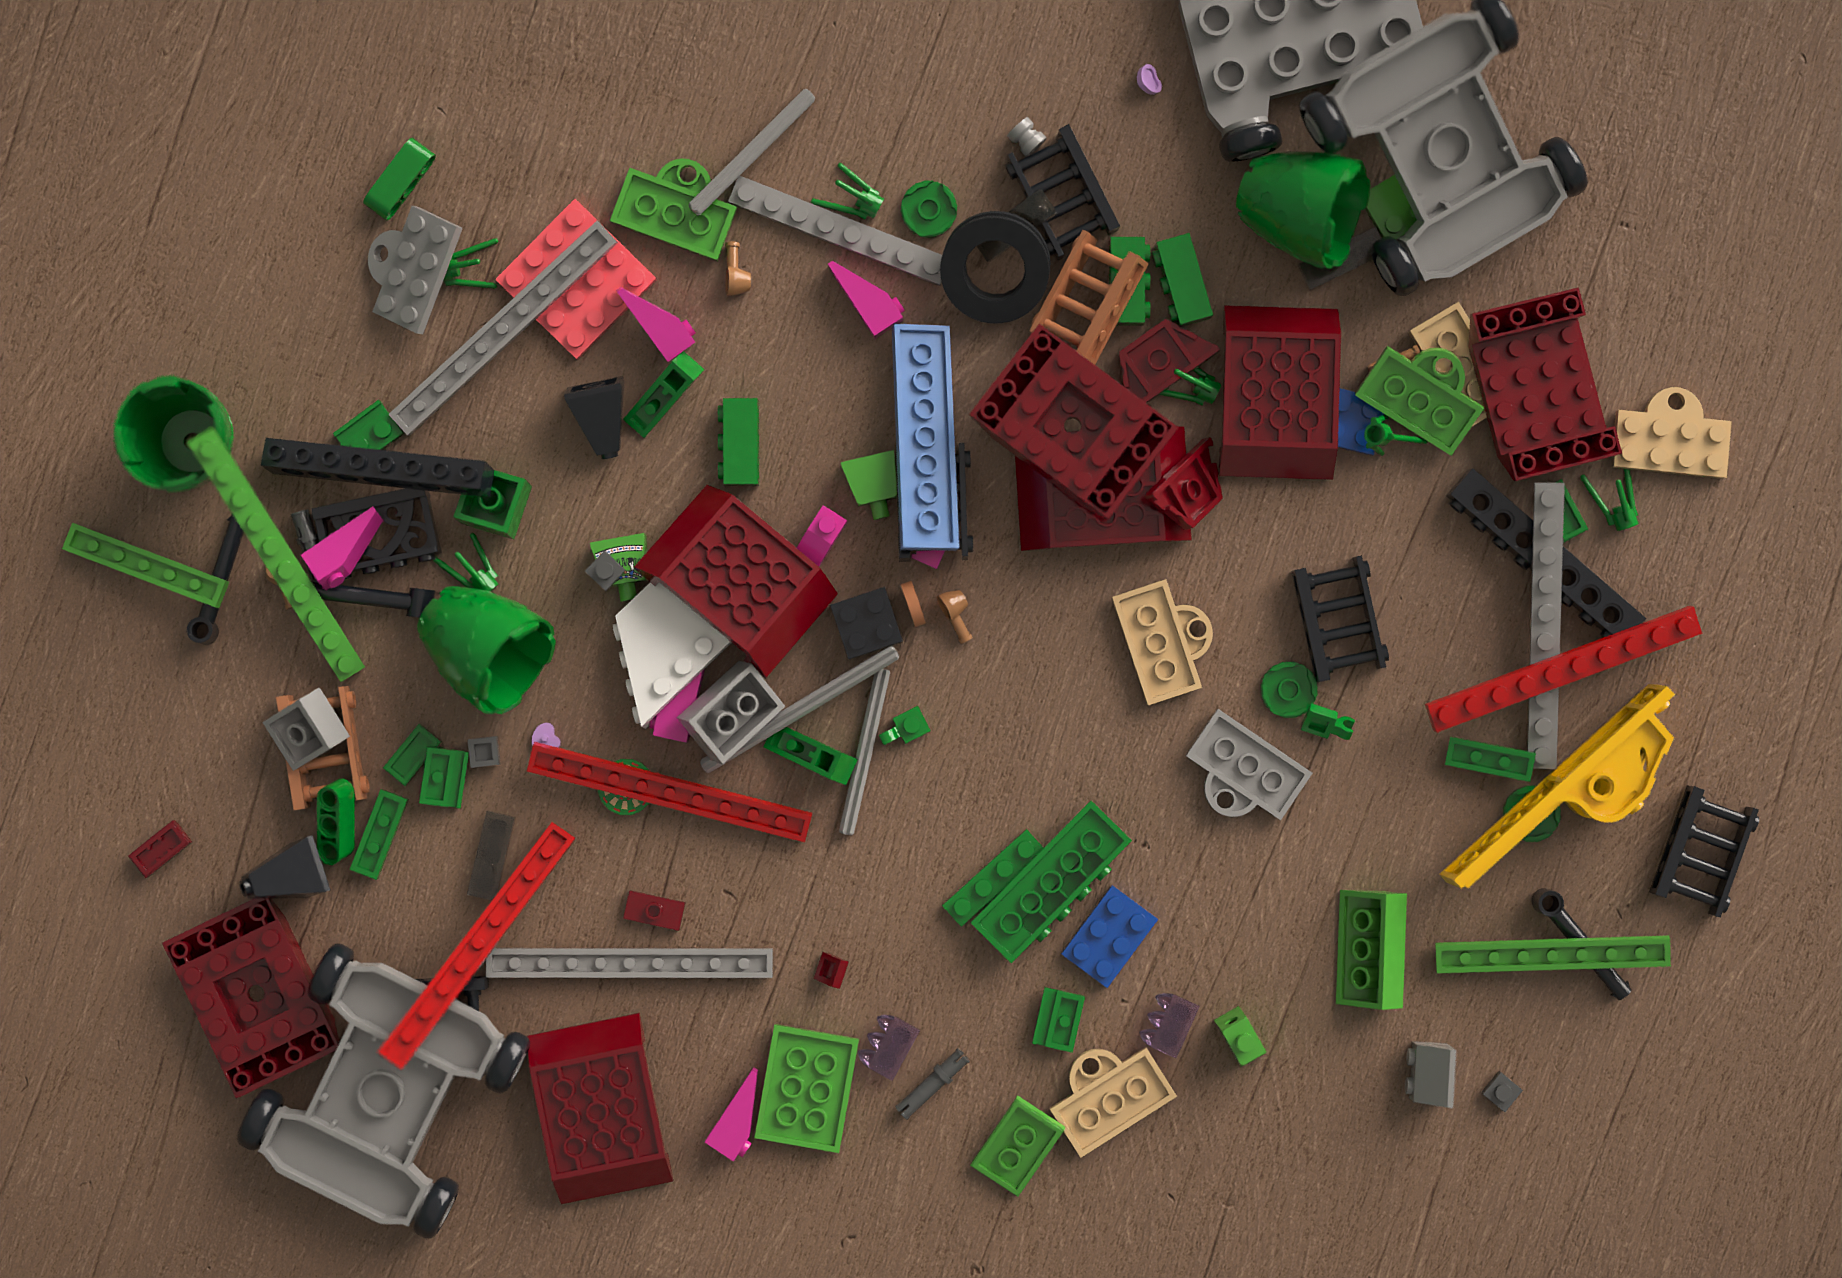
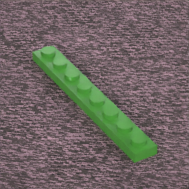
(1553, 954)

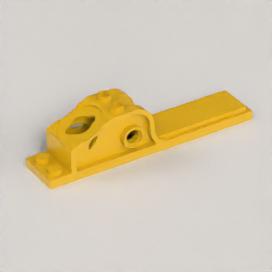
(1605, 760)

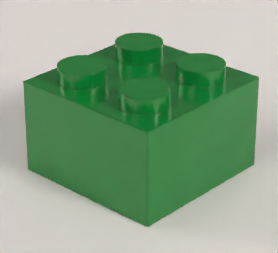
(501, 511)

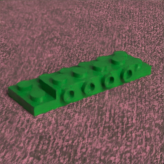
(1052, 882)

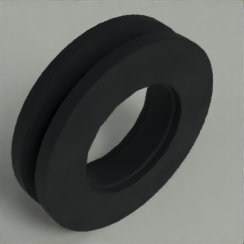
(981, 304)

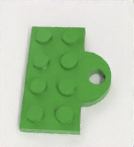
(662, 210)
(1422, 396)

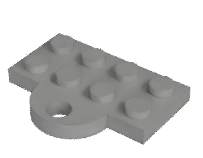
(413, 267)
(1245, 768)

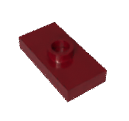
(160, 849)
(654, 910)

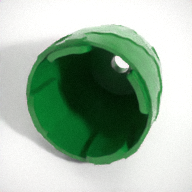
(1305, 203)
(155, 427)
(486, 646)

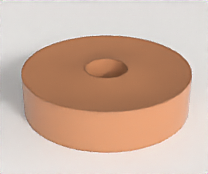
(913, 603)

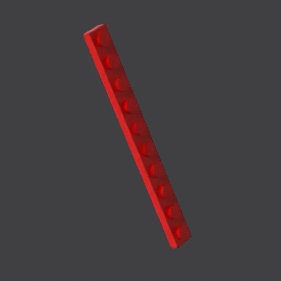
(1563, 668)
(669, 792)
(476, 946)

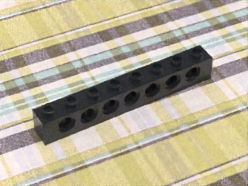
(377, 467)
(1517, 521)

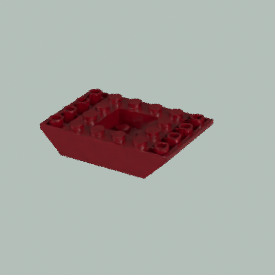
(1053, 384)
(248, 1036)

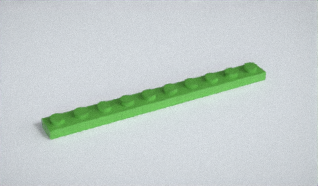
(275, 553)

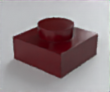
(831, 970)

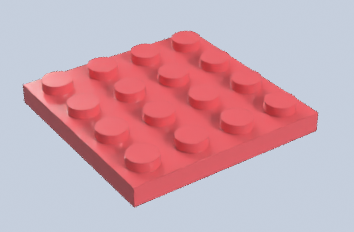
(591, 302)

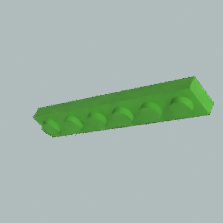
(145, 565)

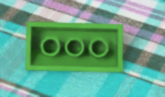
(1371, 949)

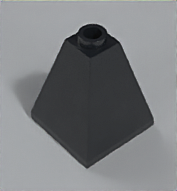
(599, 413)
(288, 873)

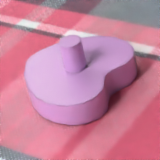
(1148, 80)
(545, 734)

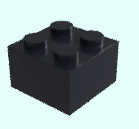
(866, 623)

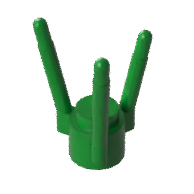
(868, 200)
(454, 267)
(1204, 388)
(1380, 434)
(1623, 515)
(481, 579)

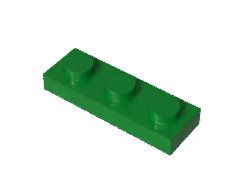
(1490, 758)
(379, 834)

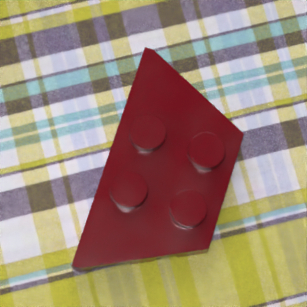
(1153, 357)
(1189, 487)

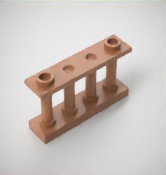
(1115, 296)
(304, 794)

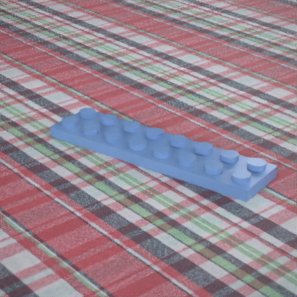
(925, 437)

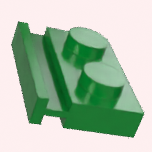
(370, 429)
(443, 777)
(1058, 1019)

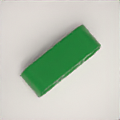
(399, 179)
(335, 821)

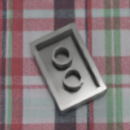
(731, 712)

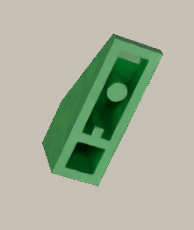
(663, 394)
(812, 754)

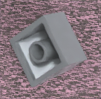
(306, 729)
(1431, 1073)

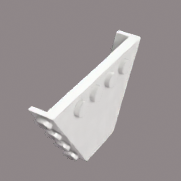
(662, 648)

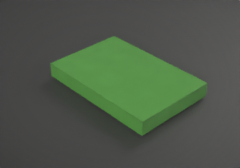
(1017, 1146)

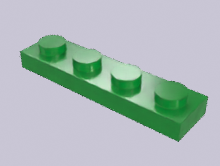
(993, 878)

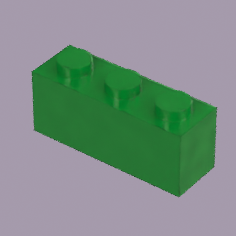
(1182, 280)
(1137, 308)
(739, 441)

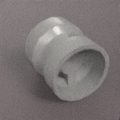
(1029, 139)

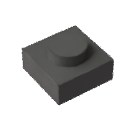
(605, 570)
(484, 751)
(1502, 1091)

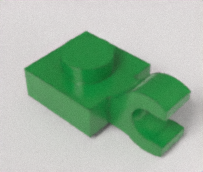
(1324, 721)
(908, 726)

